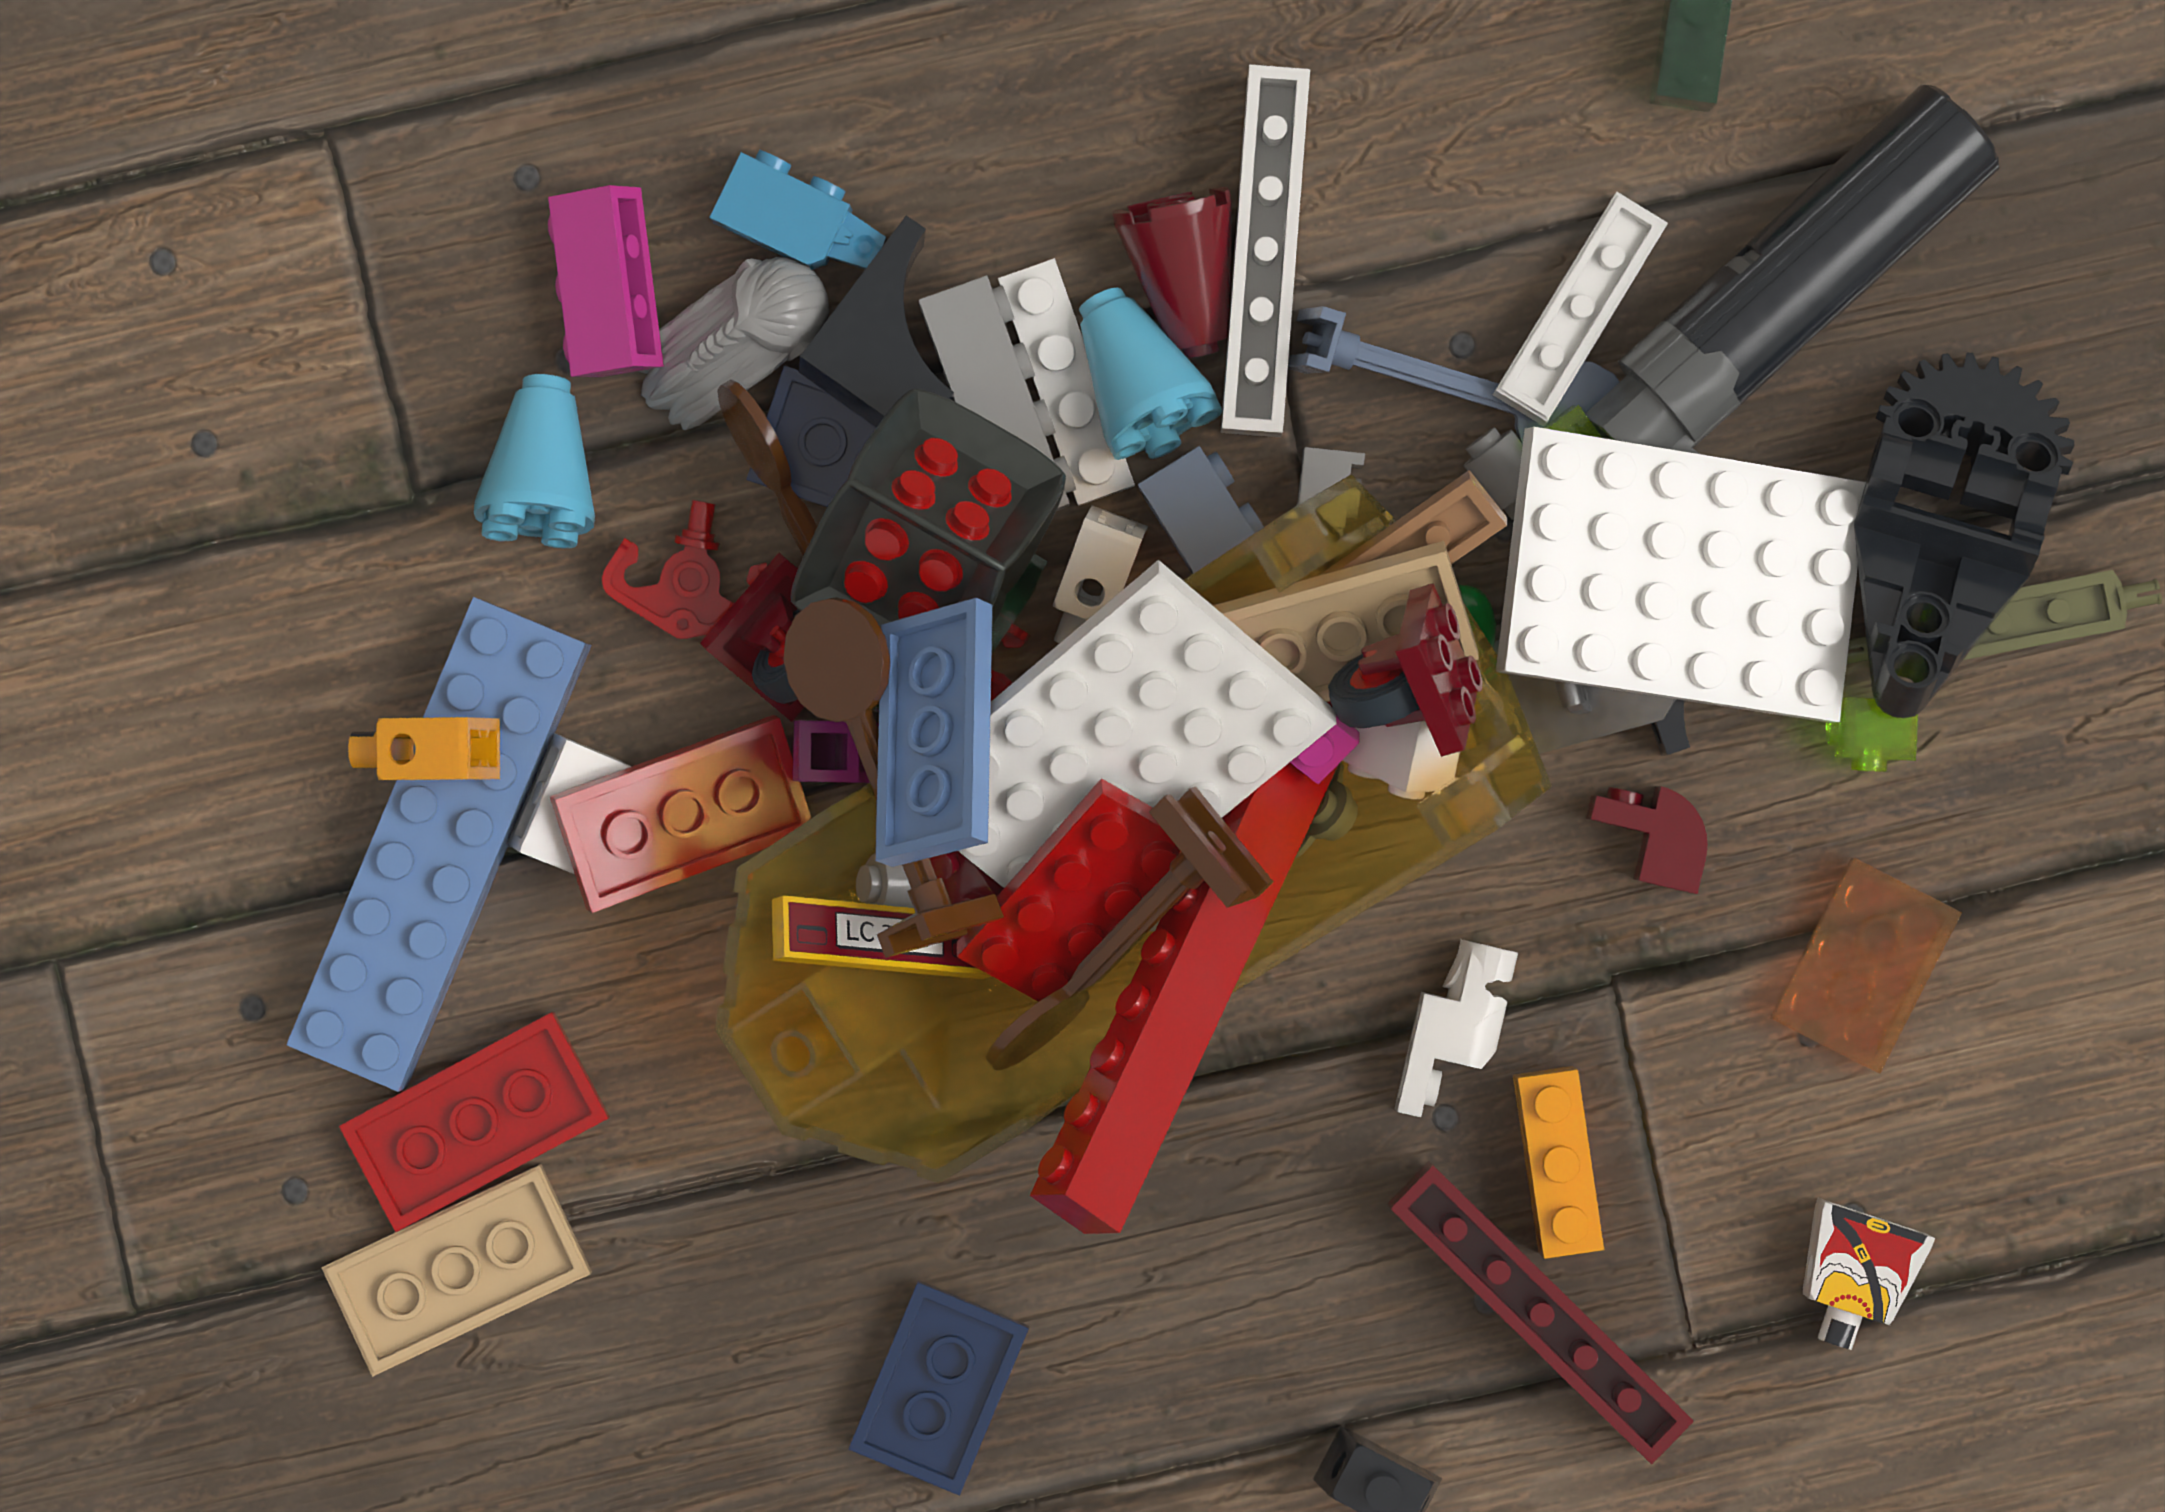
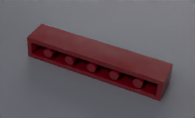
(1540, 1312)

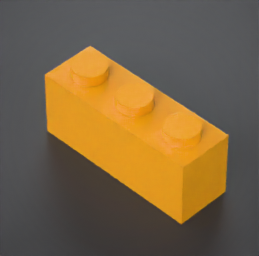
(1558, 1162)

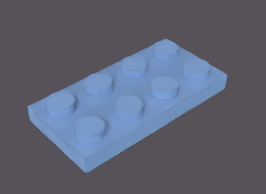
(935, 734)

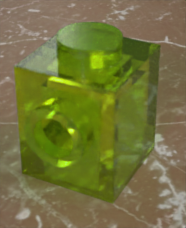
(1871, 735)

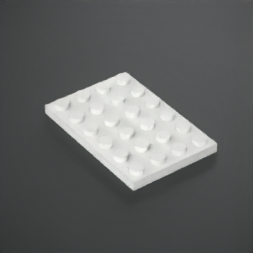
(1680, 576)
(1149, 699)

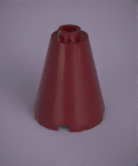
(1183, 264)

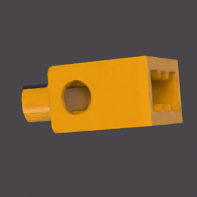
(444, 748)

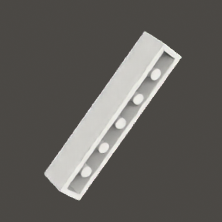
(1265, 250)

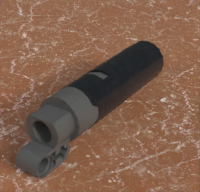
(1798, 274)

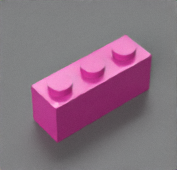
(605, 281)

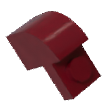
(1673, 837)

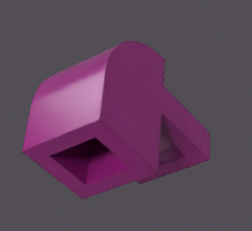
(826, 753)

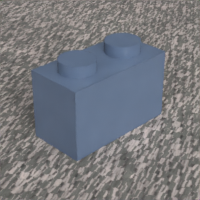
(1198, 509)

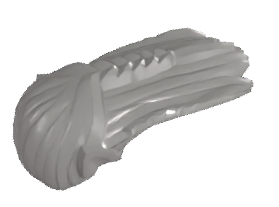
(735, 334)

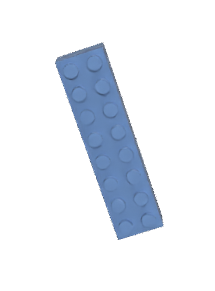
(437, 854)

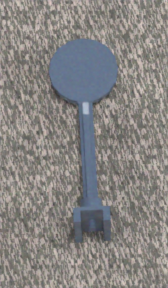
(1336, 347)

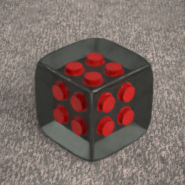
(931, 514)

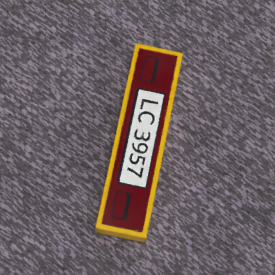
(846, 937)

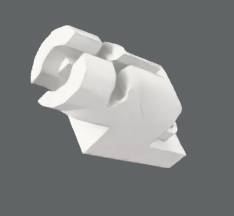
(1455, 1027)

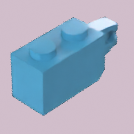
(793, 217)

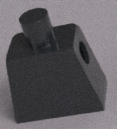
(1373, 1477)

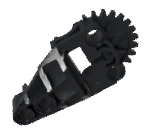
(1934, 568)

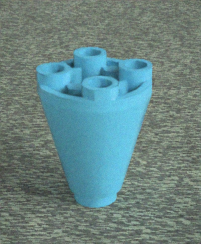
(1141, 378)
(538, 469)

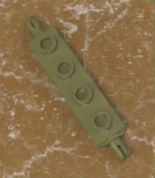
(2054, 614)

